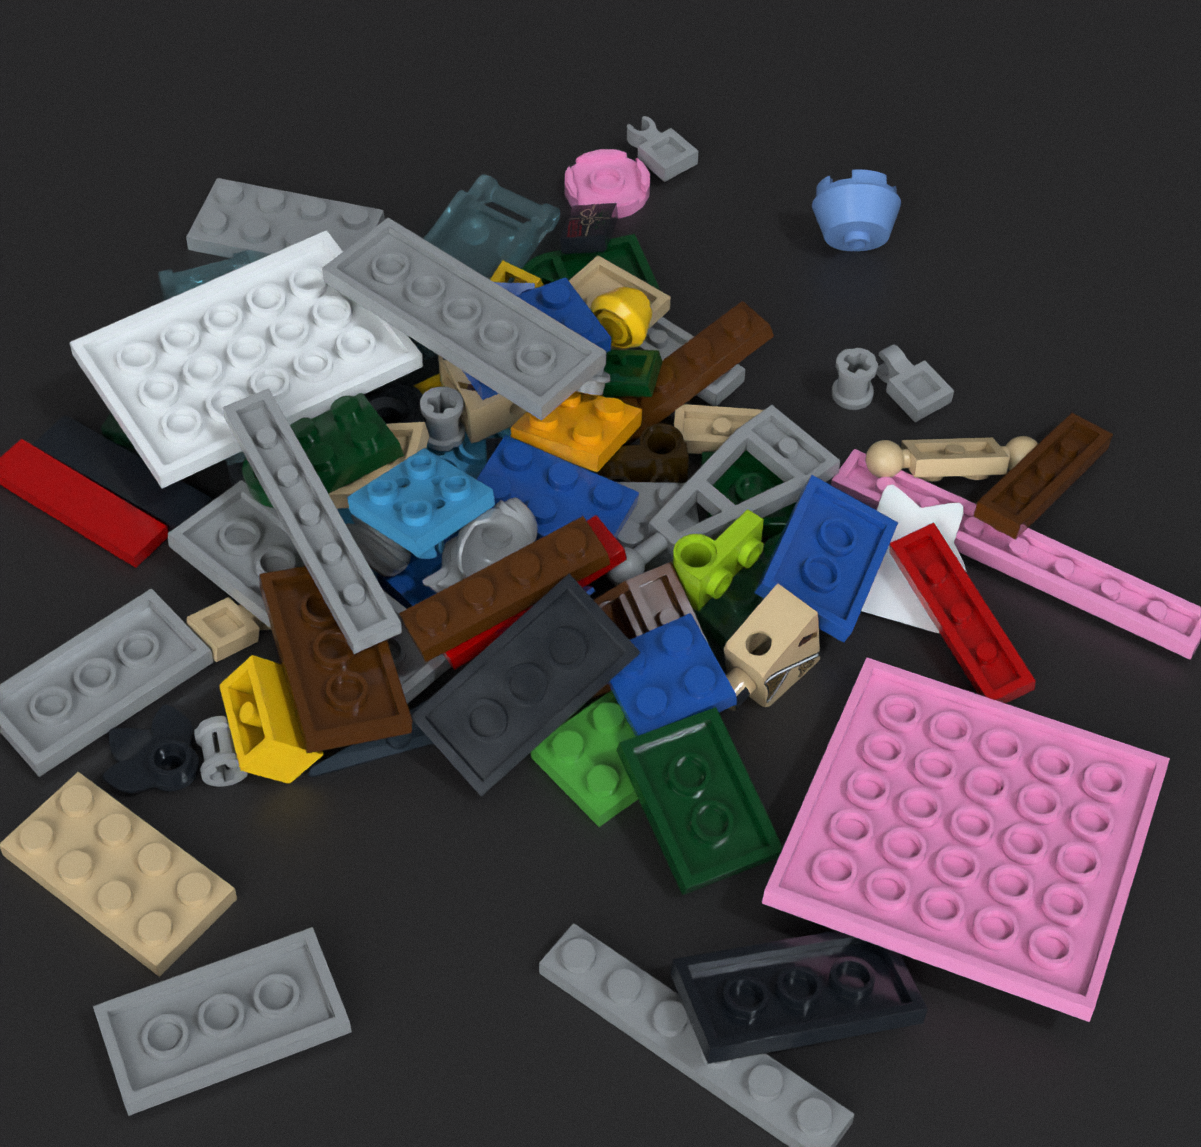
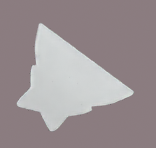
(890, 592)

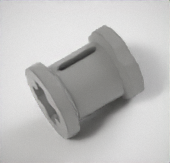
(855, 371)
(442, 412)
(218, 753)

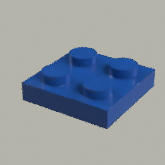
(671, 678)

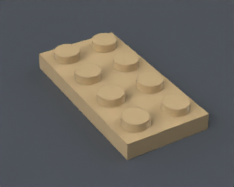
(118, 873)

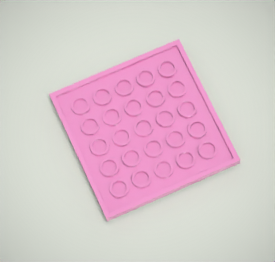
(971, 837)

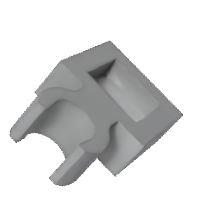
(663, 152)

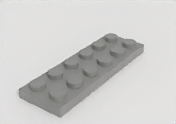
(465, 318)
(241, 538)

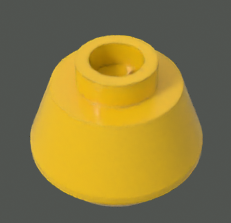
(624, 315)

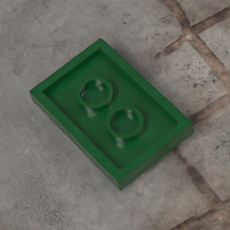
(699, 800)

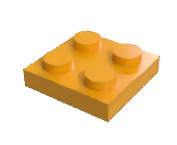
(581, 429)

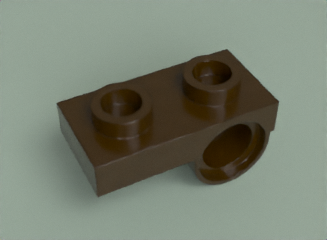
(658, 458)

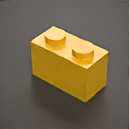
(264, 722)

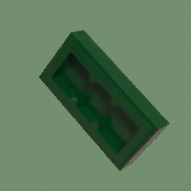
(632, 372)

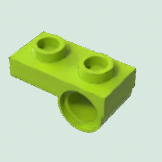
(709, 565)

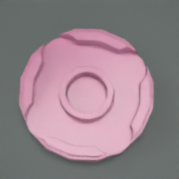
(608, 178)

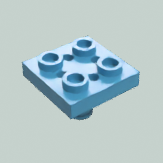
(421, 511)

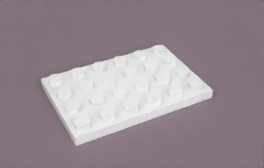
(231, 338)

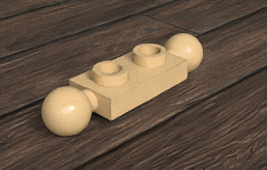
(947, 457)

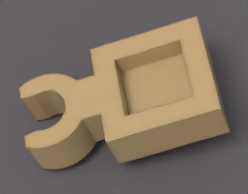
(226, 627)

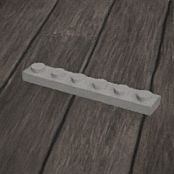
(312, 521)
(657, 1019)

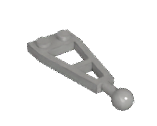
(772, 441)

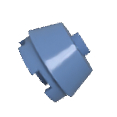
(856, 210)

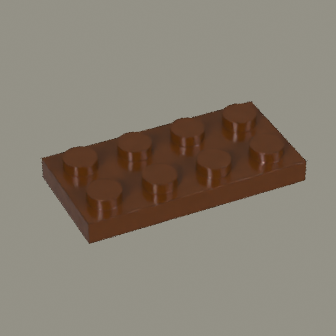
(334, 692)

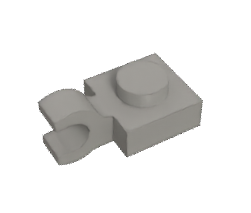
(914, 388)

